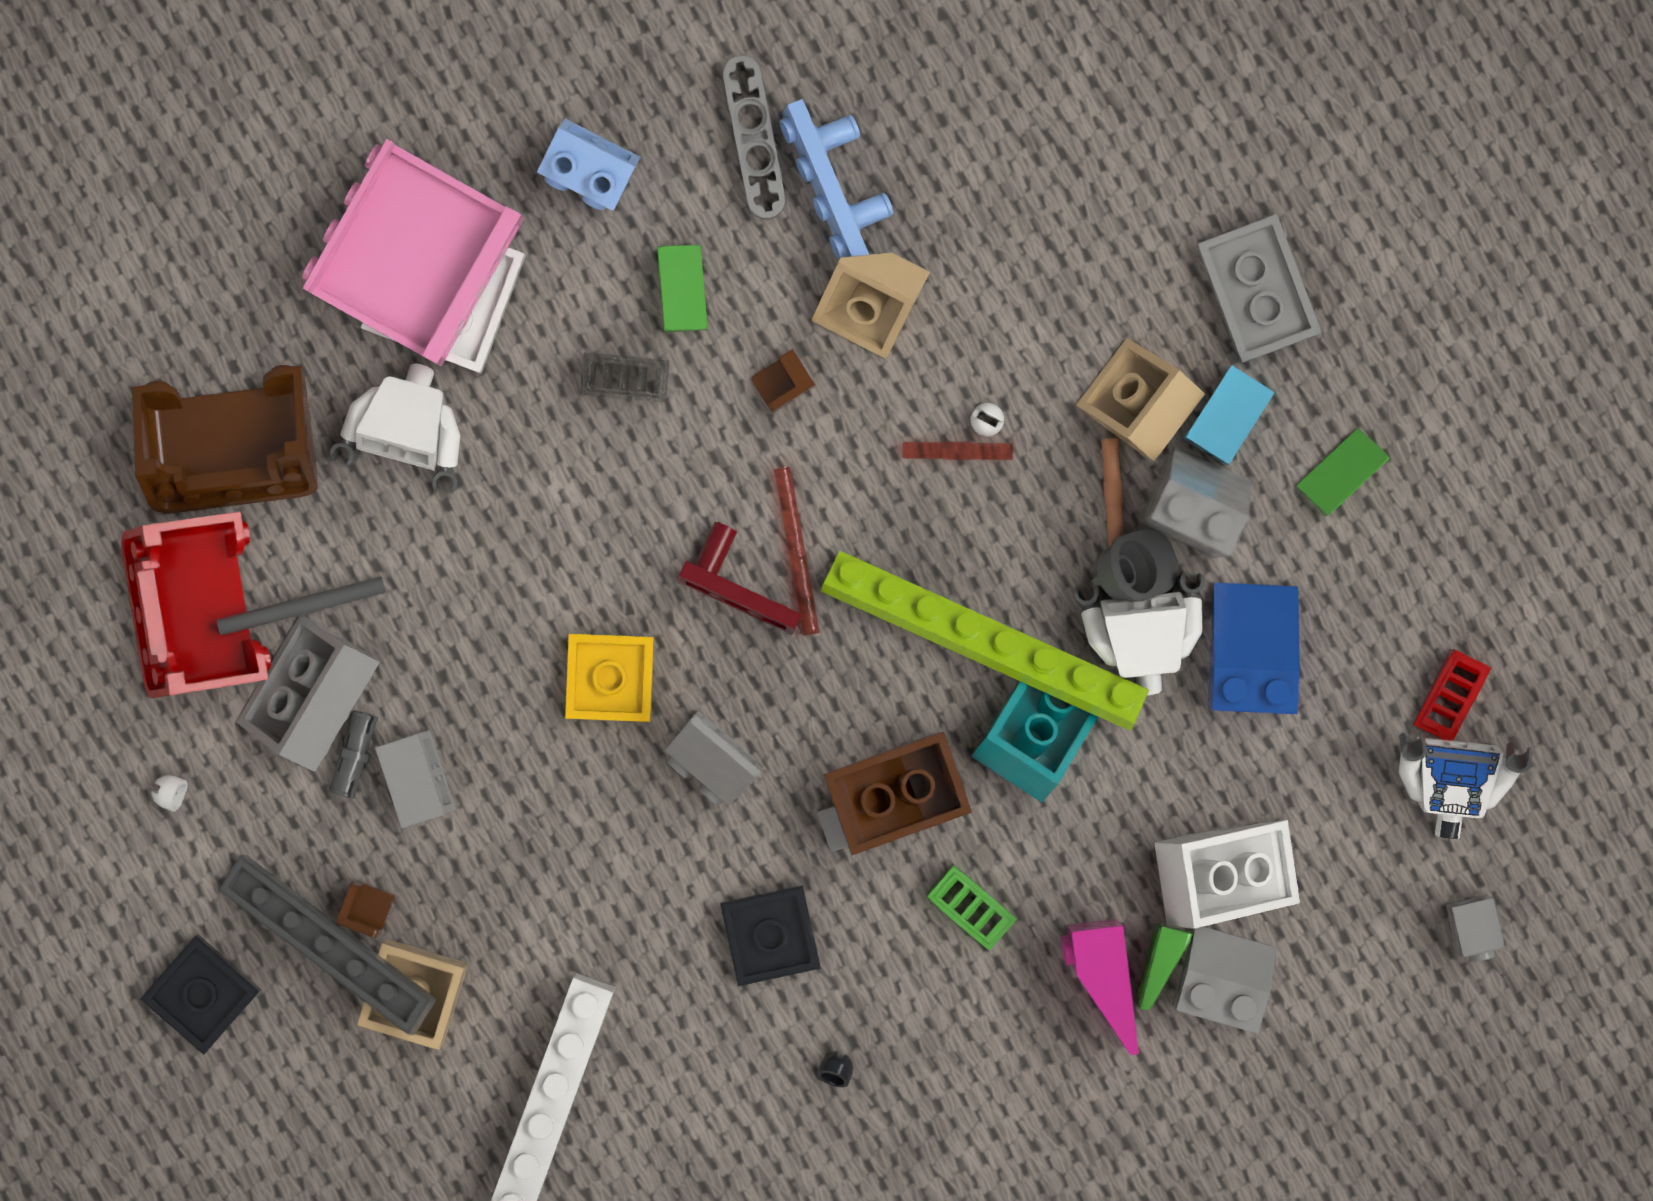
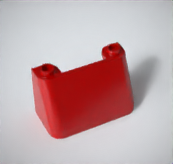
(178, 586)

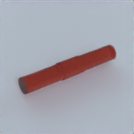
(957, 450)

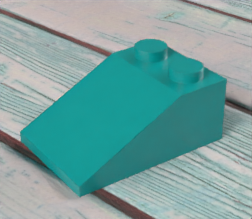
(1034, 740)

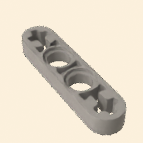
(757, 137)

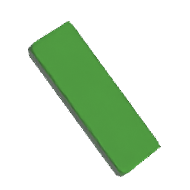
(682, 288)
(1342, 472)

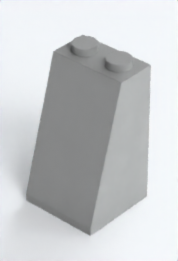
(1199, 504)

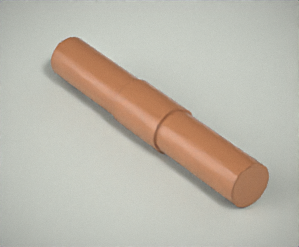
(1112, 489)

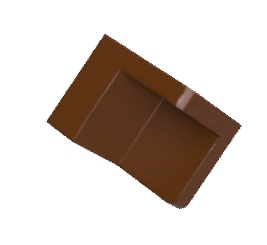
(783, 381)
(365, 909)

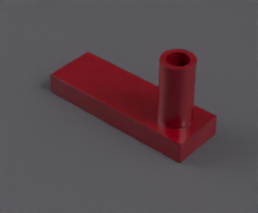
(705, 579)

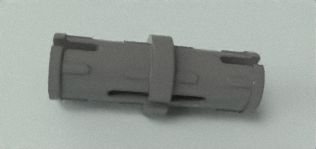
(353, 754)

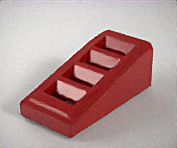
(1473, 688)

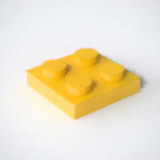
(609, 677)

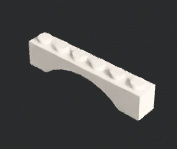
(554, 1090)

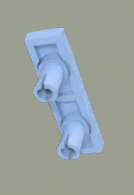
(814, 166)

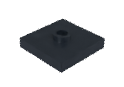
(770, 935)
(200, 994)

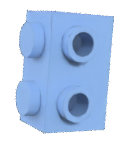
(587, 164)

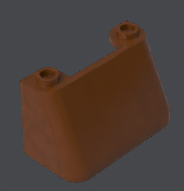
(224, 444)

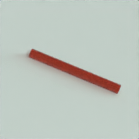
(796, 550)

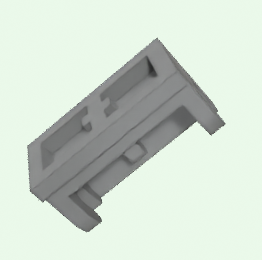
(415, 779)

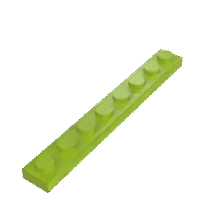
(985, 640)

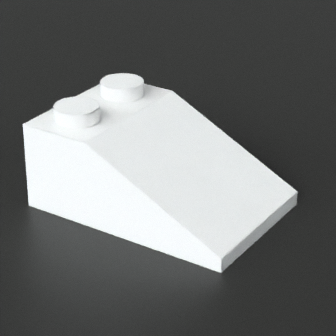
(1226, 874)

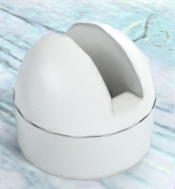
(982, 427)
(167, 796)

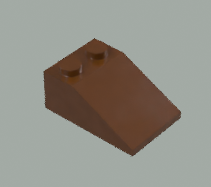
(897, 793)

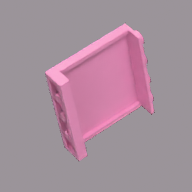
(411, 252)

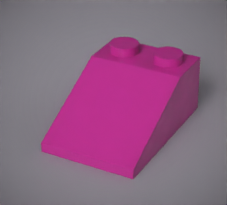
(1100, 961)

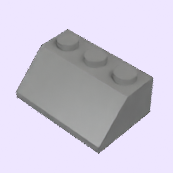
(307, 693)

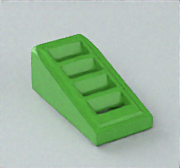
(945, 883)
(1162, 957)

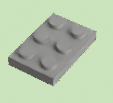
(1258, 288)

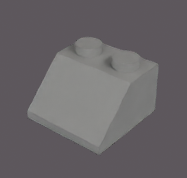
(1225, 979)

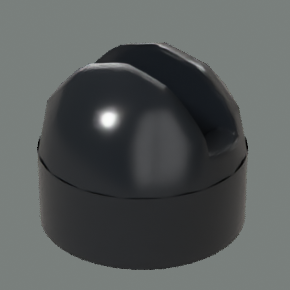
(835, 1070)

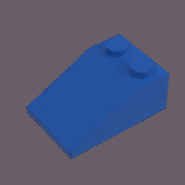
(1254, 649)

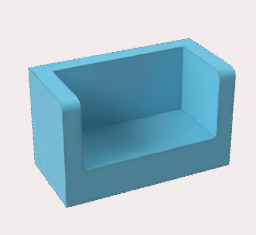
(1229, 415)

